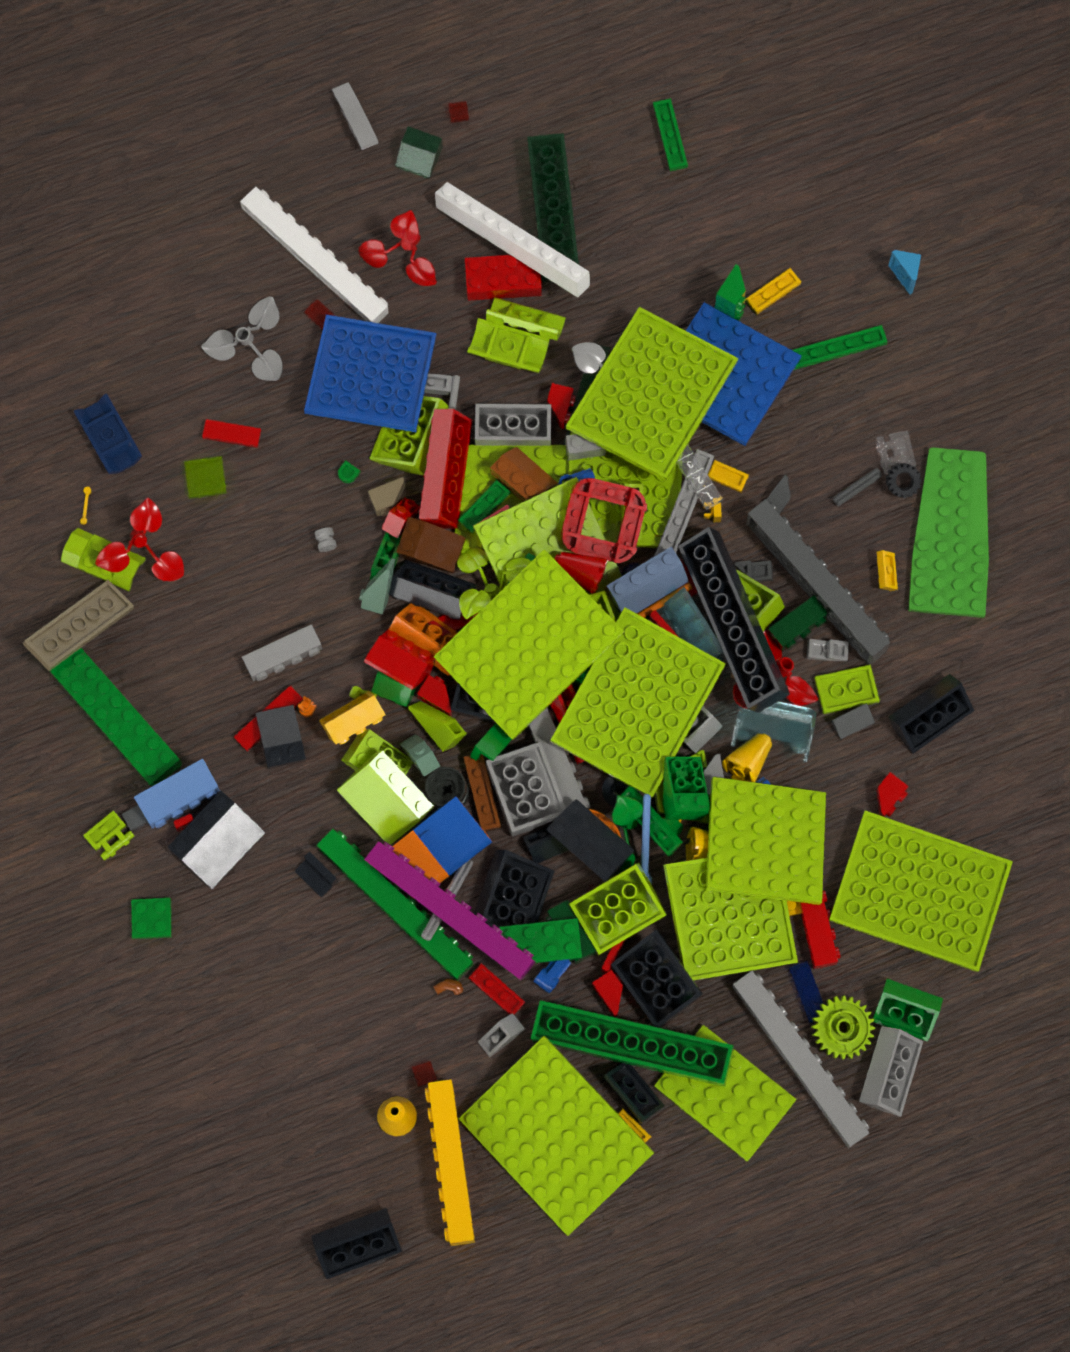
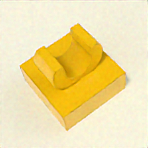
(715, 513)

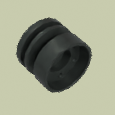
(446, 778)

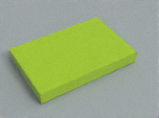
(846, 689)

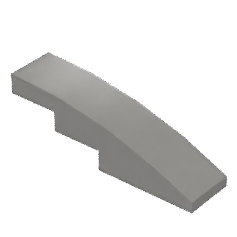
(355, 116)

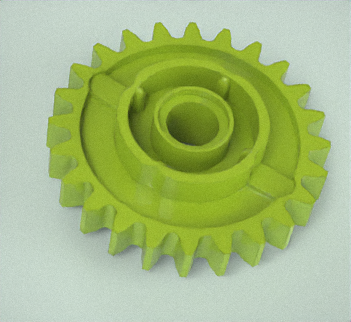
(857, 1027)

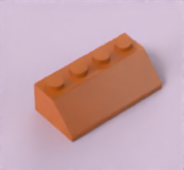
(414, 626)

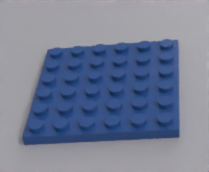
(370, 373)
(754, 381)

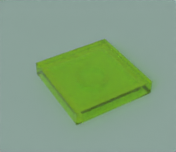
(205, 477)

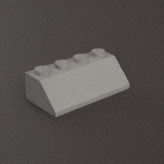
(891, 1071)

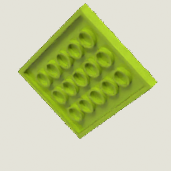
(736, 1114)

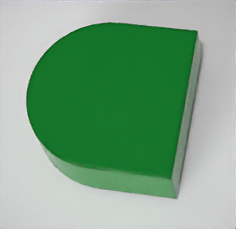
(348, 473)

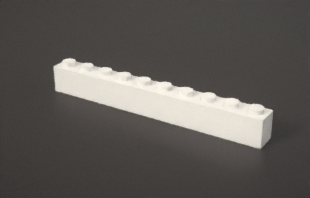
(512, 239)
(314, 256)

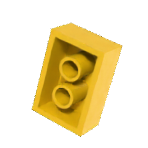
(352, 718)

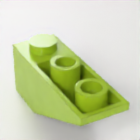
(440, 726)

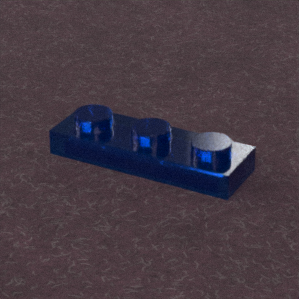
(806, 989)

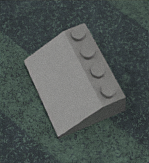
(525, 788)

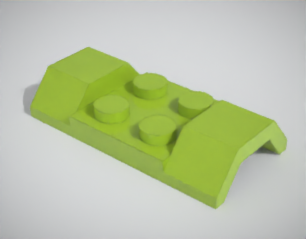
(526, 317)
(509, 346)
(82, 552)

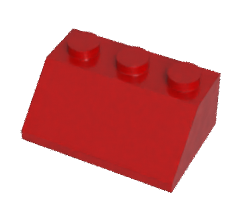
(400, 659)

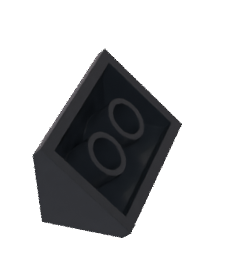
(633, 1092)

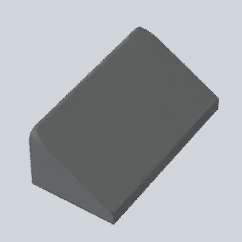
(853, 721)

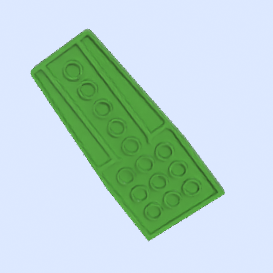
(951, 536)

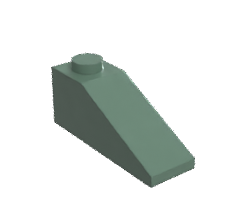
(377, 591)
(420, 754)

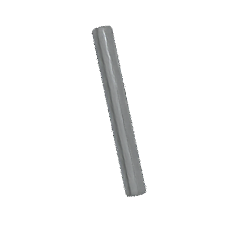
(454, 886)

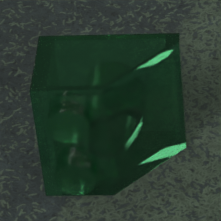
(419, 152)

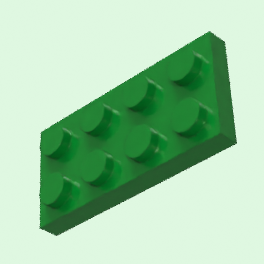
(547, 940)

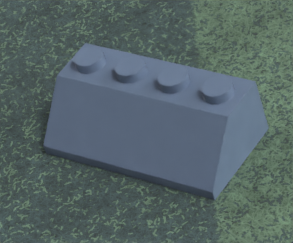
(648, 582)

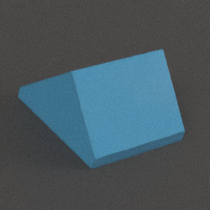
(905, 267)

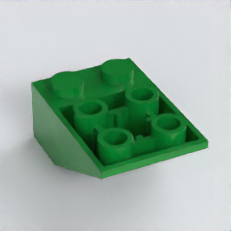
(684, 789)

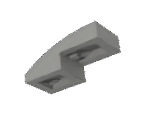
(827, 650)

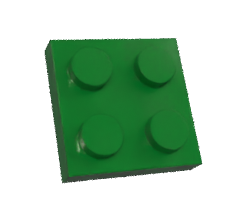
(151, 918)

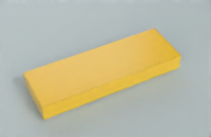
(773, 291)

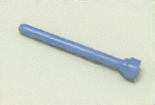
(646, 835)

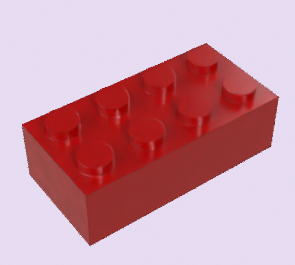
(500, 278)

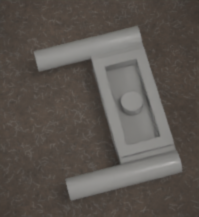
(443, 386)

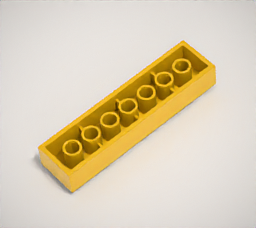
(451, 1163)

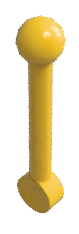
(87, 490)

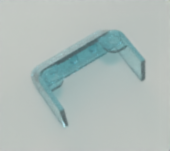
(779, 722)

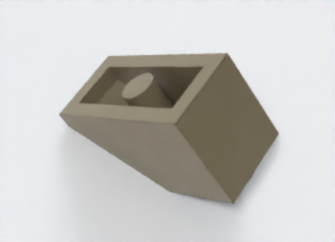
(386, 496)

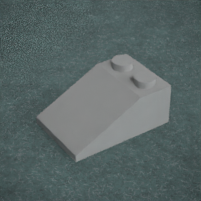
(702, 730)

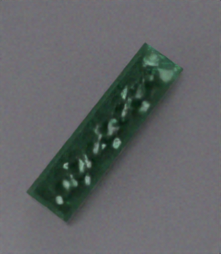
(552, 194)

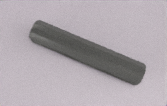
(857, 487)

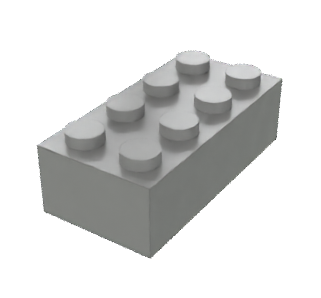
(513, 424)

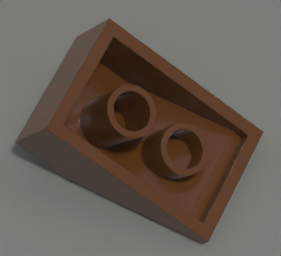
(430, 545)

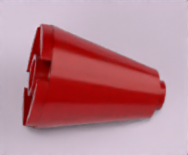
(583, 569)

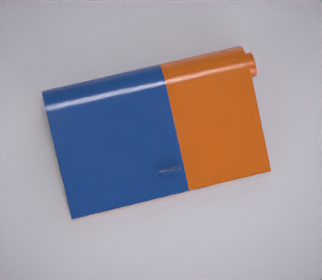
(444, 841)

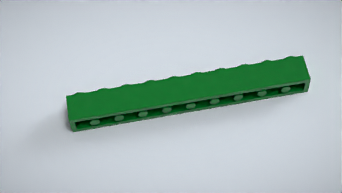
(394, 904)

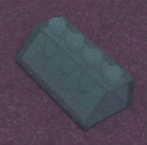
(691, 624)

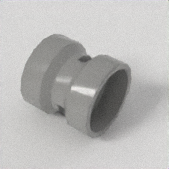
(326, 540)

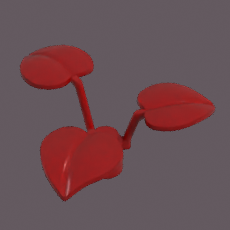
(405, 227)
(143, 518)
(800, 691)

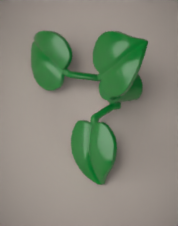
(625, 815)

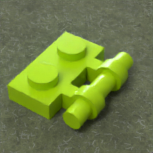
(105, 831)

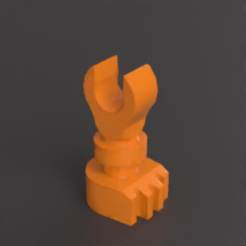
(306, 707)

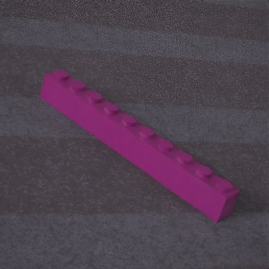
(449, 910)

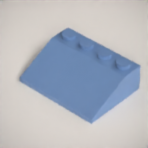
(177, 794)

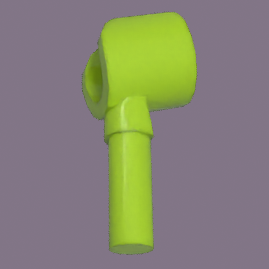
(356, 691)

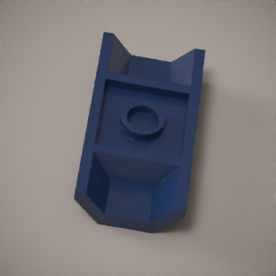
(109, 435)

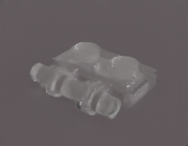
(900, 447)

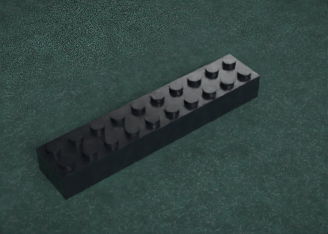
(734, 620)

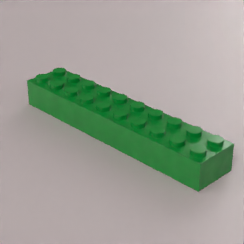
(116, 717)
(633, 1043)

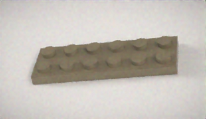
(78, 625)

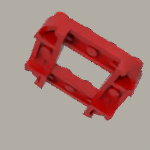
(630, 525)

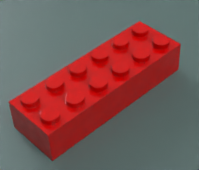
(445, 468)

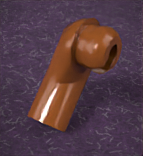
(449, 984)

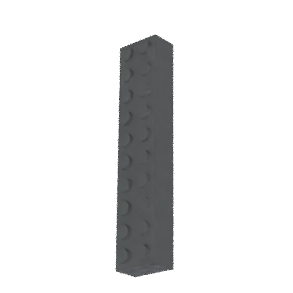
(818, 581)

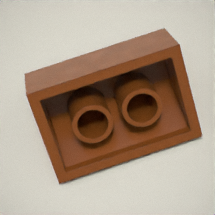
(521, 475)

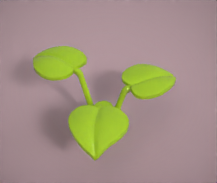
(473, 600)

